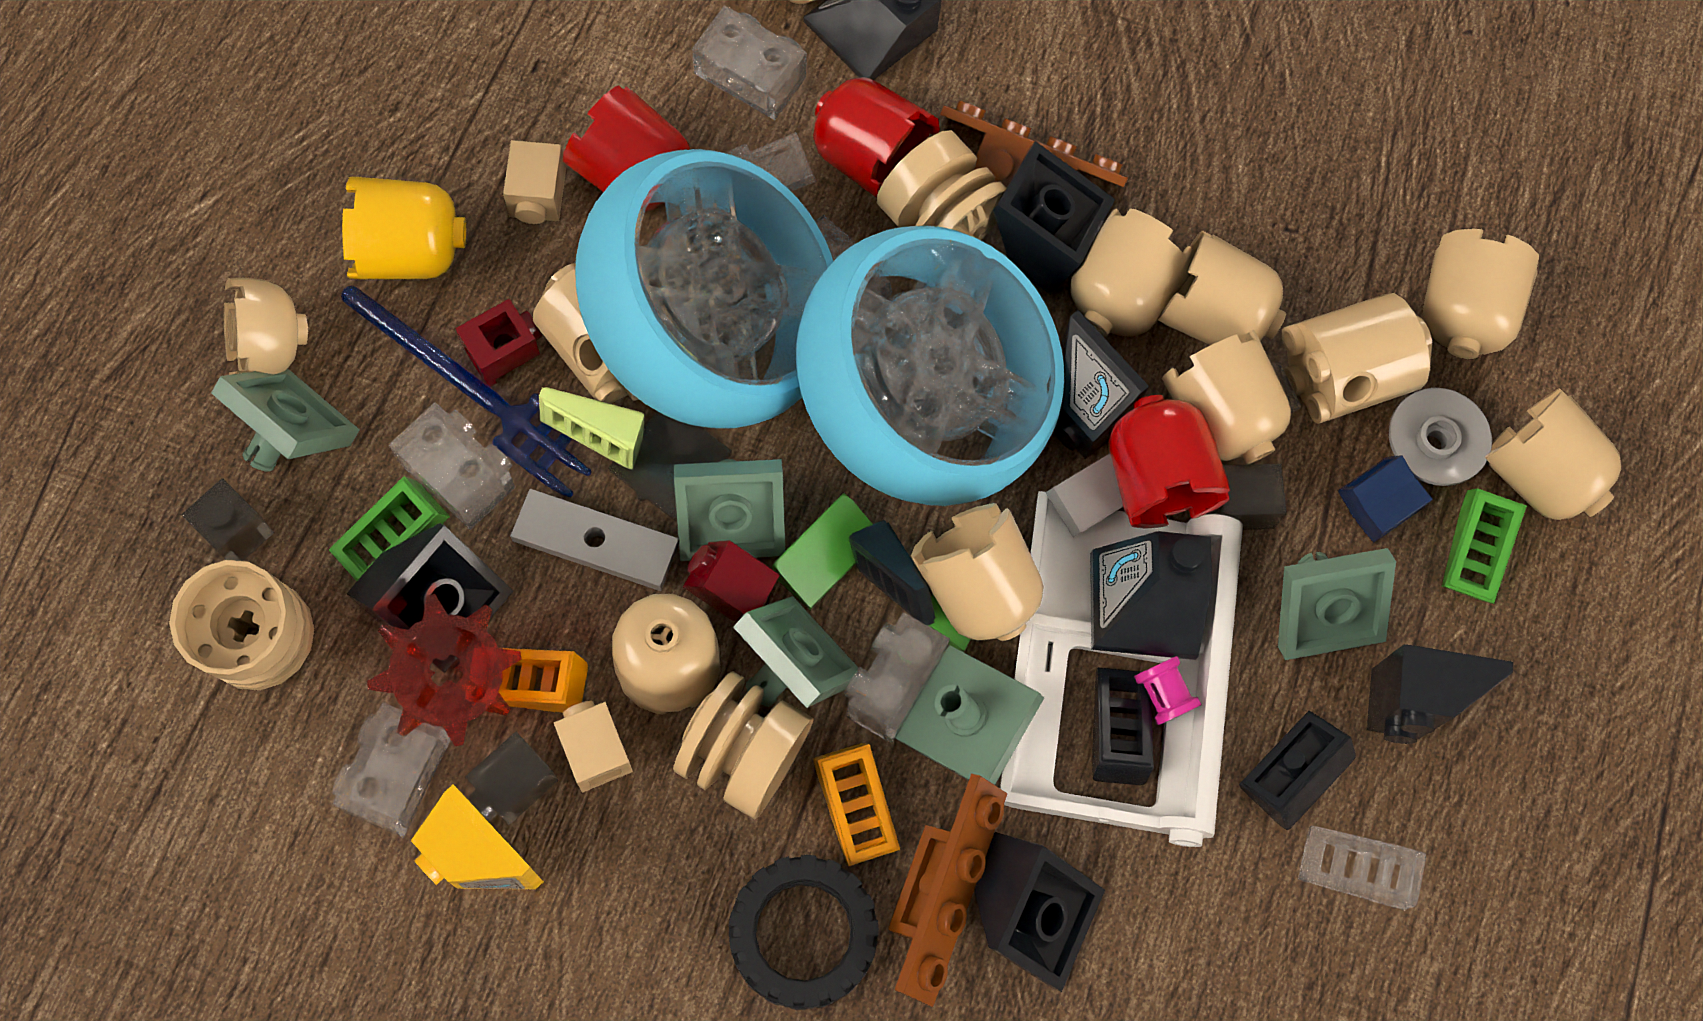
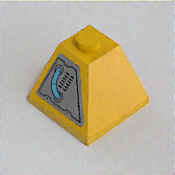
(467, 849)

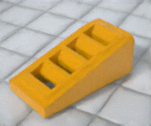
(561, 680)
(869, 776)

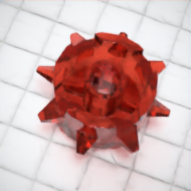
(451, 702)

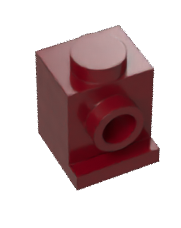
(488, 330)

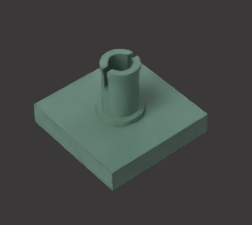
(285, 415)
(730, 503)
(1335, 603)
(795, 654)
(969, 717)

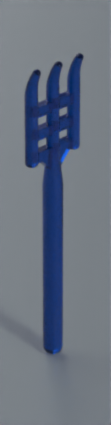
(514, 417)

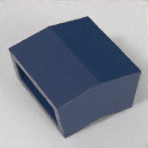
(1384, 496)

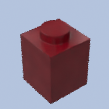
(729, 579)

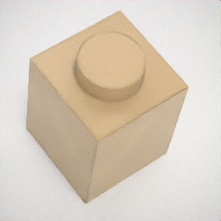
(534, 181)
(592, 745)

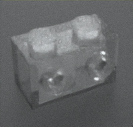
(750, 61)
(453, 464)
(896, 677)
(389, 771)

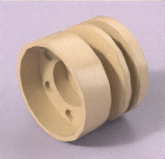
(941, 188)
(220, 606)
(742, 744)

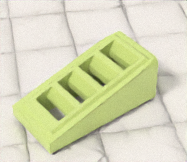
(596, 424)

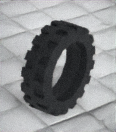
(861, 917)

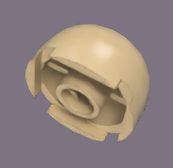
(262, 326)

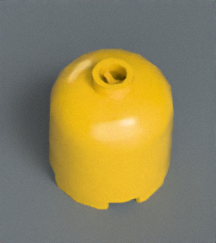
(400, 229)

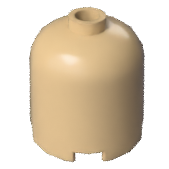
(1129, 274)
(1478, 292)
(1225, 295)
(1236, 395)
(1558, 459)
(982, 574)
(667, 674)

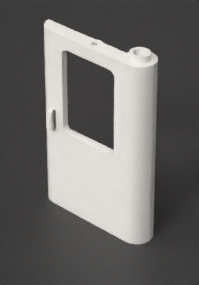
(1190, 742)

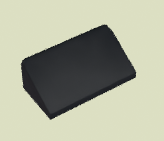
(1299, 769)

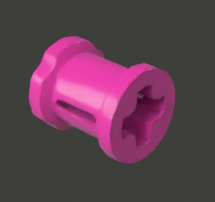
(1167, 690)

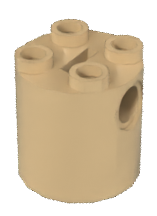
(562, 325)
(1357, 356)

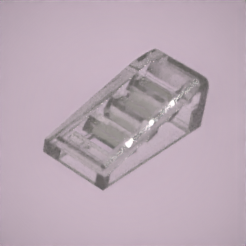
(1410, 874)

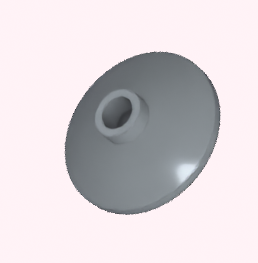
(1450, 419)

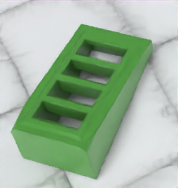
(1510, 517)
(377, 518)

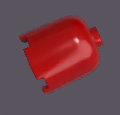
(868, 130)
(620, 137)
(1166, 462)

